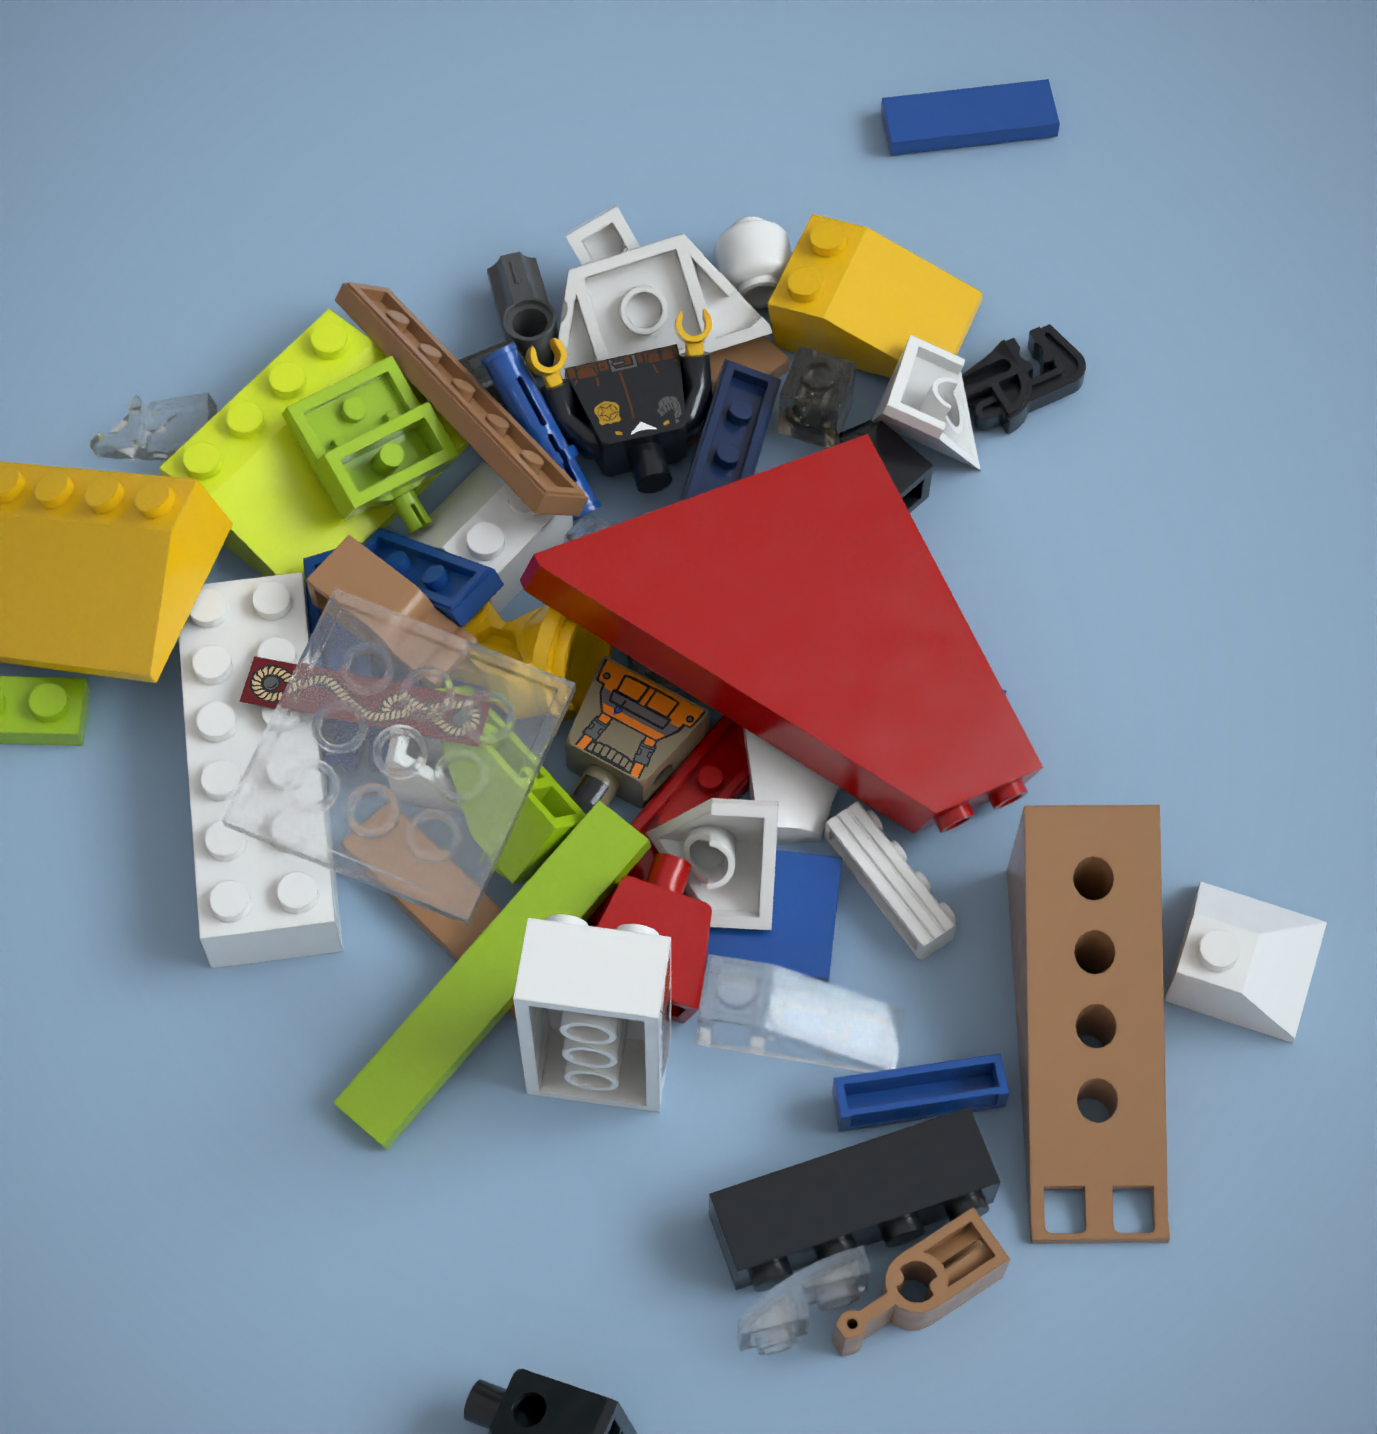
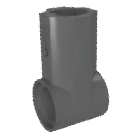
(523, 305)

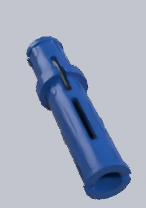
(531, 412)

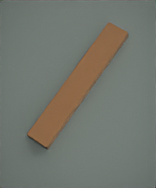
(462, 400)

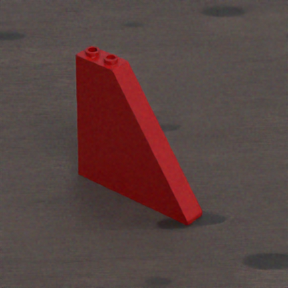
(812, 625)

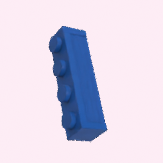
(919, 1092)

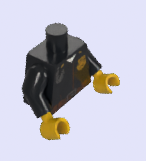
(632, 407)

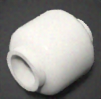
(753, 258)

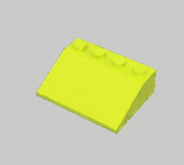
(260, 471)

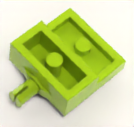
(372, 442)

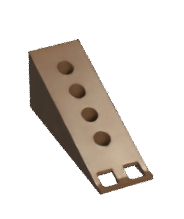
(1091, 966)

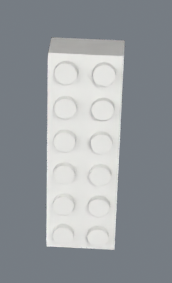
(250, 895)

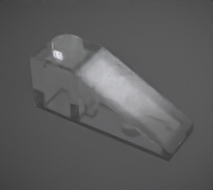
(795, 1017)

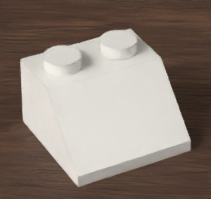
(494, 528)

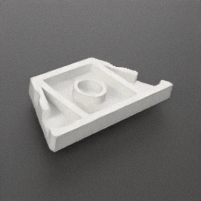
(635, 296)

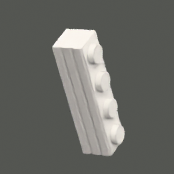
(890, 881)

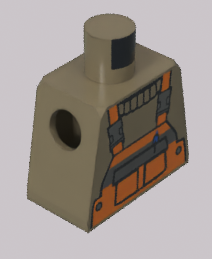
(629, 737)

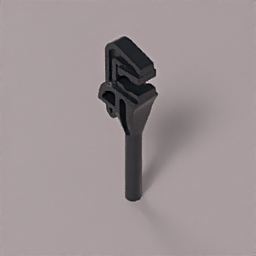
(1003, 383)

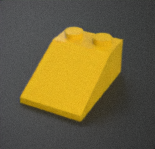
(864, 298)

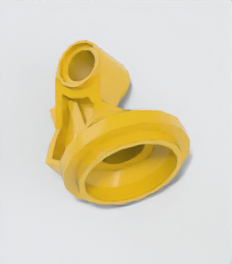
(546, 642)

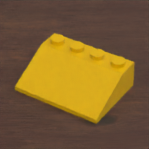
(101, 567)

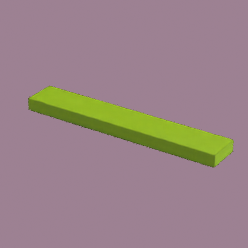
(484, 979)

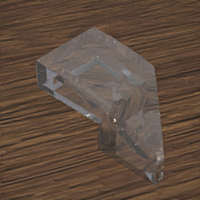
(155, 429)

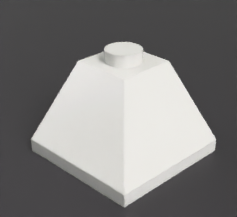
(1245, 962)

